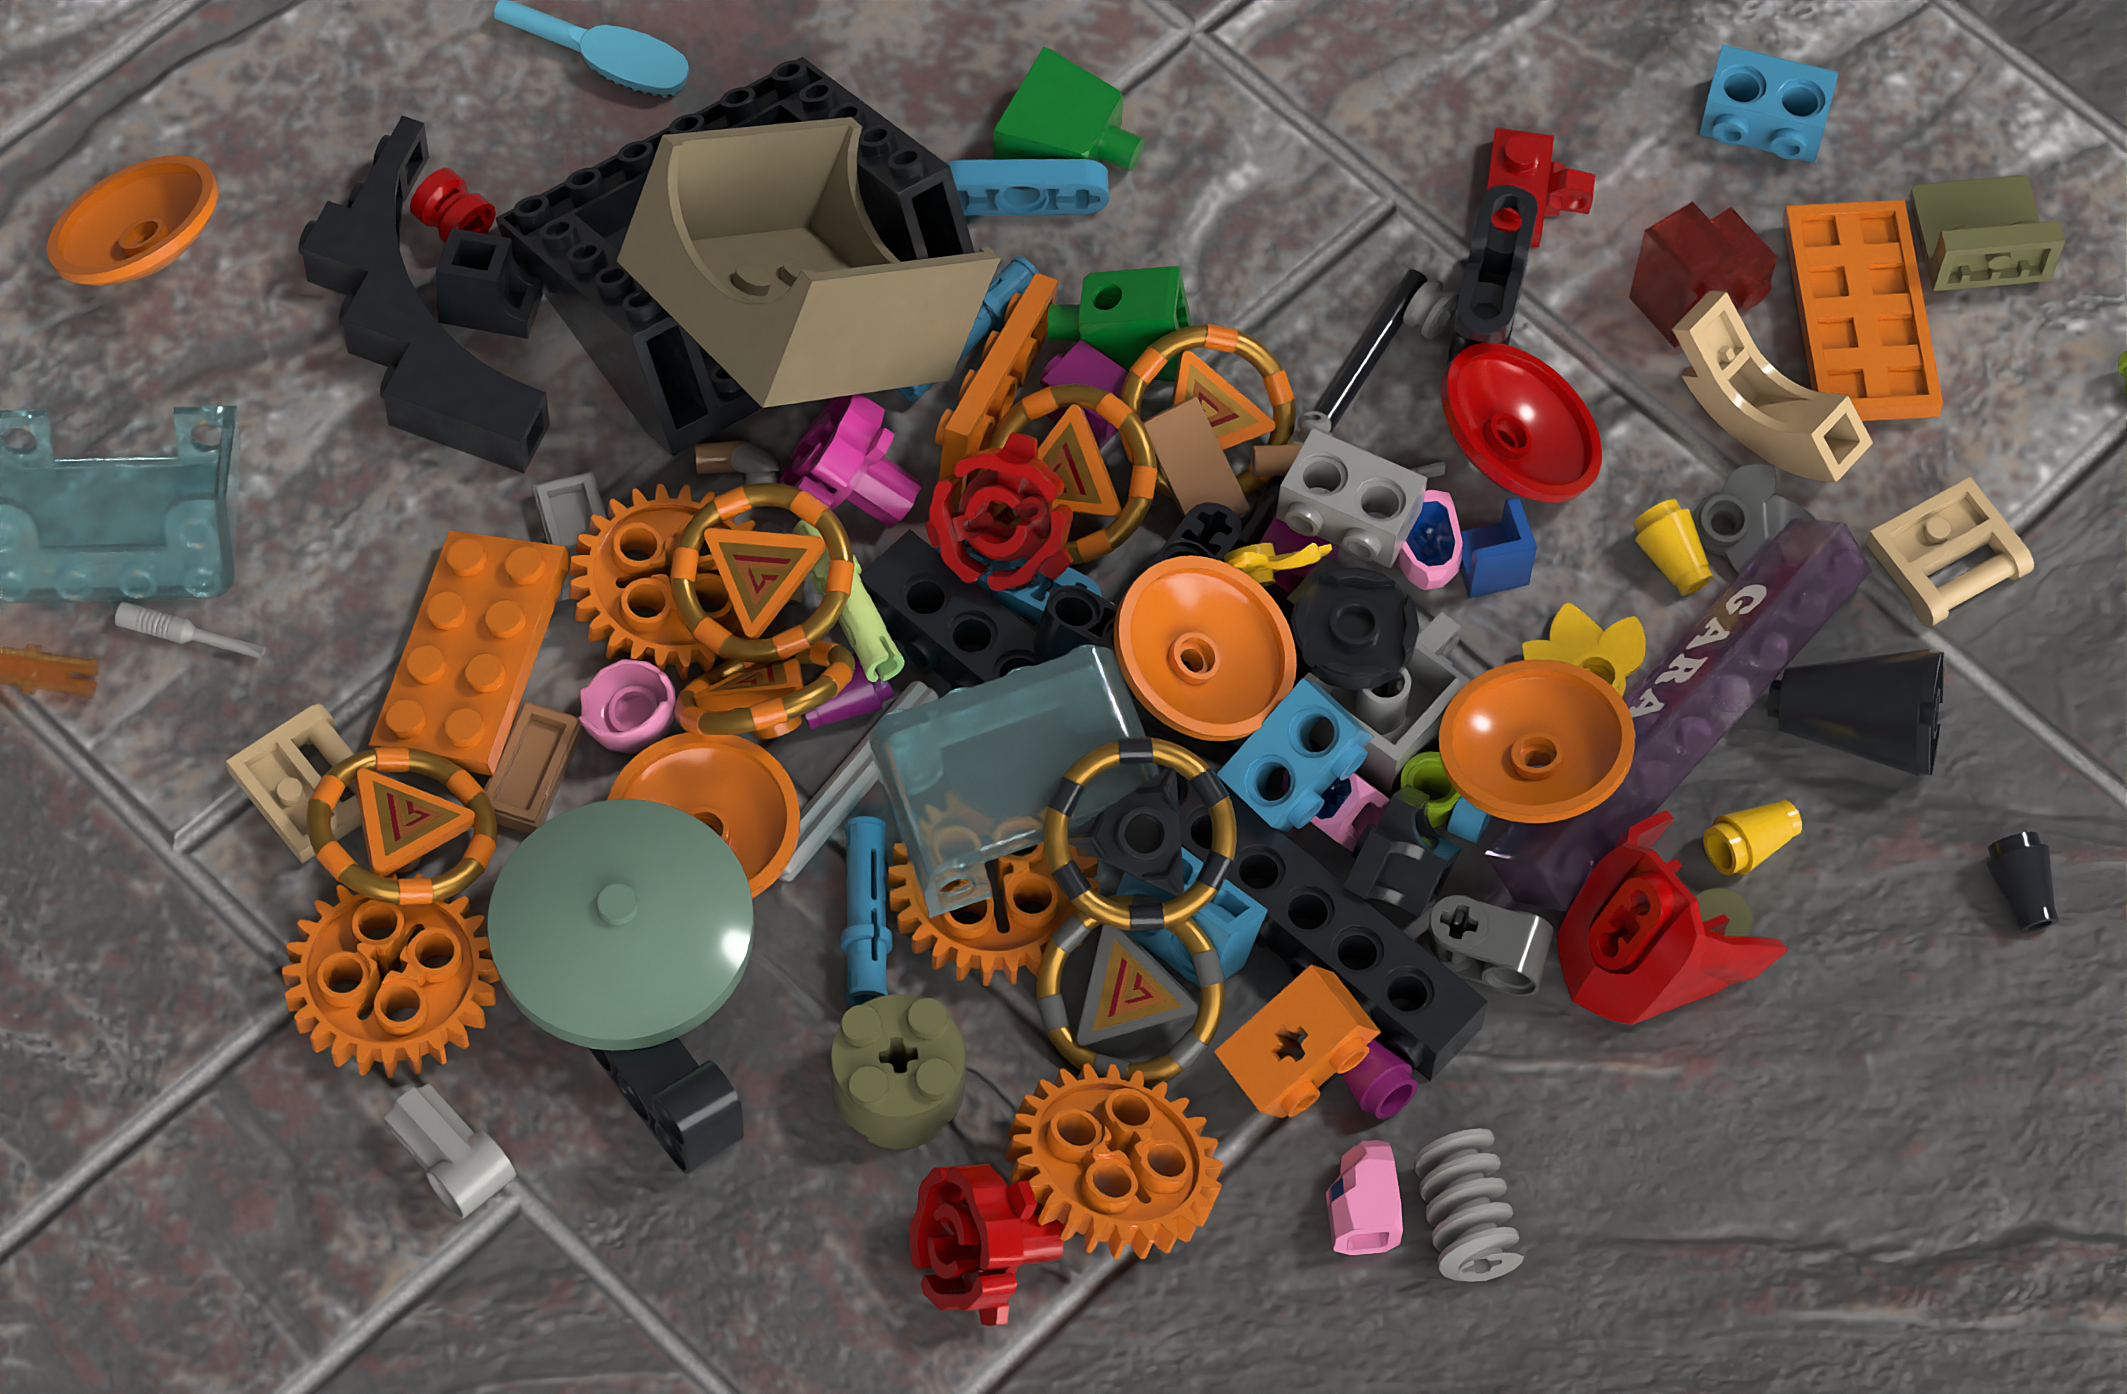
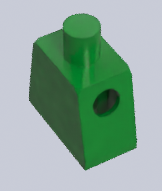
(1065, 116)
(1125, 314)

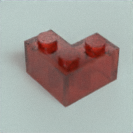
(1692, 257)

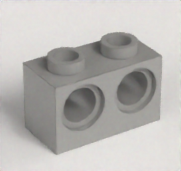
(1357, 486)

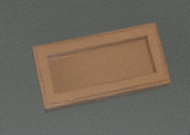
(1193, 458)
(532, 766)

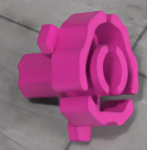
(847, 461)

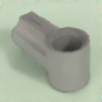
(458, 1163)

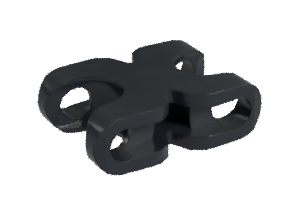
(1494, 272)

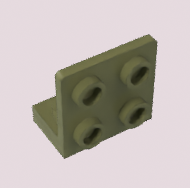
(1984, 233)

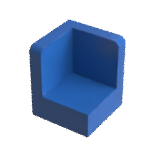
(1498, 554)

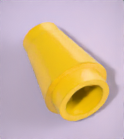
(1674, 545)
(1749, 836)

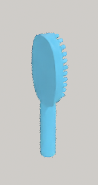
(612, 51)

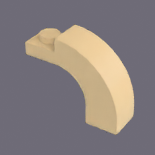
(1757, 405)

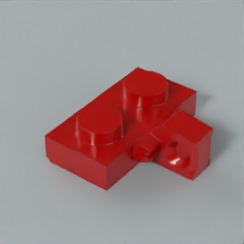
(1525, 162)

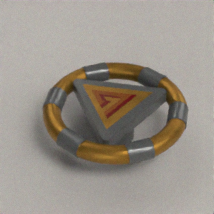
(1130, 994)

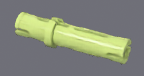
(859, 619)

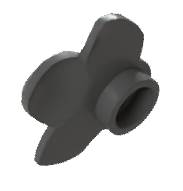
(1752, 512)

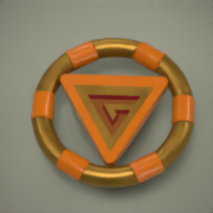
(1228, 411)
(1076, 459)
(762, 572)
(768, 691)
(402, 824)

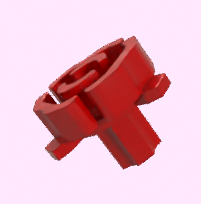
(1011, 480)
(981, 1229)

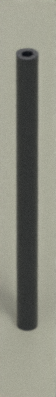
(1341, 393)

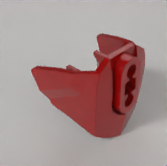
(1639, 938)

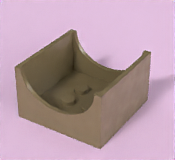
(780, 272)

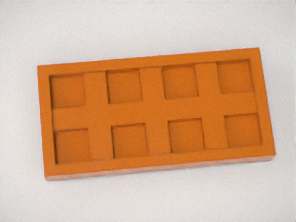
(1863, 307)
(472, 649)

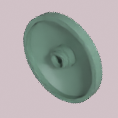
(621, 924)

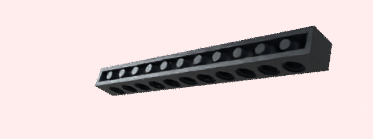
(1449, 1010)

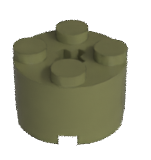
(892, 1036)

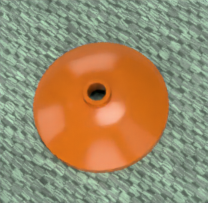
(133, 221)
(1224, 630)
(1533, 717)
(729, 788)

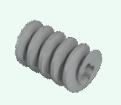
(1463, 1207)

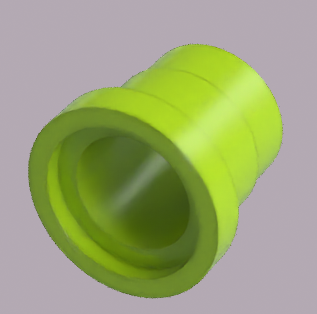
(1426, 772)

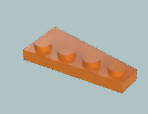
(991, 390)

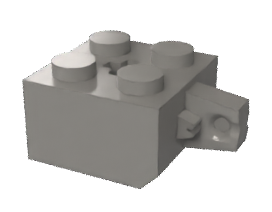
(1404, 711)

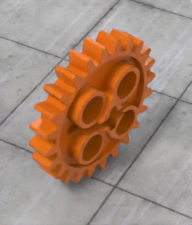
(655, 530)
(981, 943)
(442, 996)
(1114, 1161)

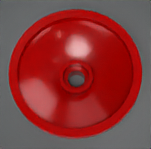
(1520, 423)

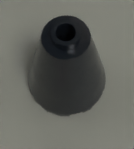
(1867, 707)

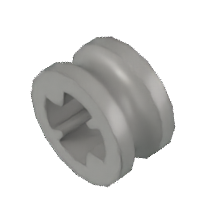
(1431, 308)

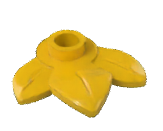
(1261, 562)
(1581, 642)

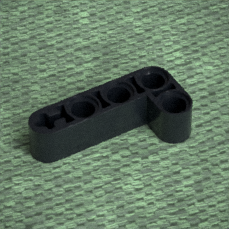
(1083, 618)
(681, 1103)

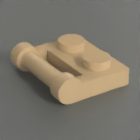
(1940, 534)
(283, 780)

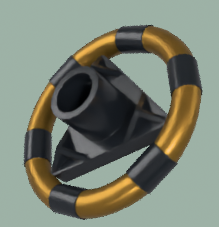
(1140, 834)

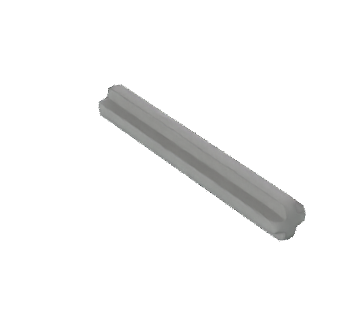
(845, 788)

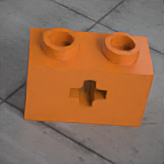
(1266, 1046)

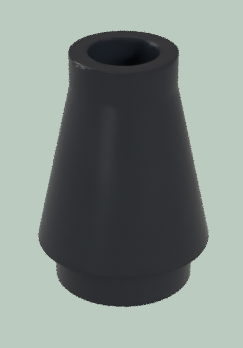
(2025, 879)

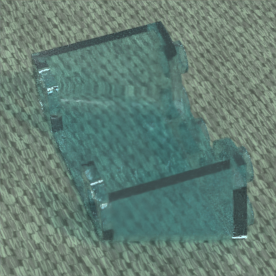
(119, 522)
(982, 762)

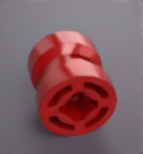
(446, 204)

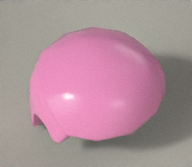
(628, 706)

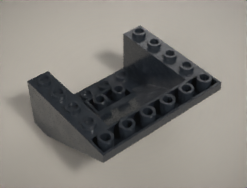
(642, 351)

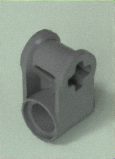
(1494, 944)

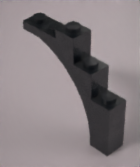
(430, 379)

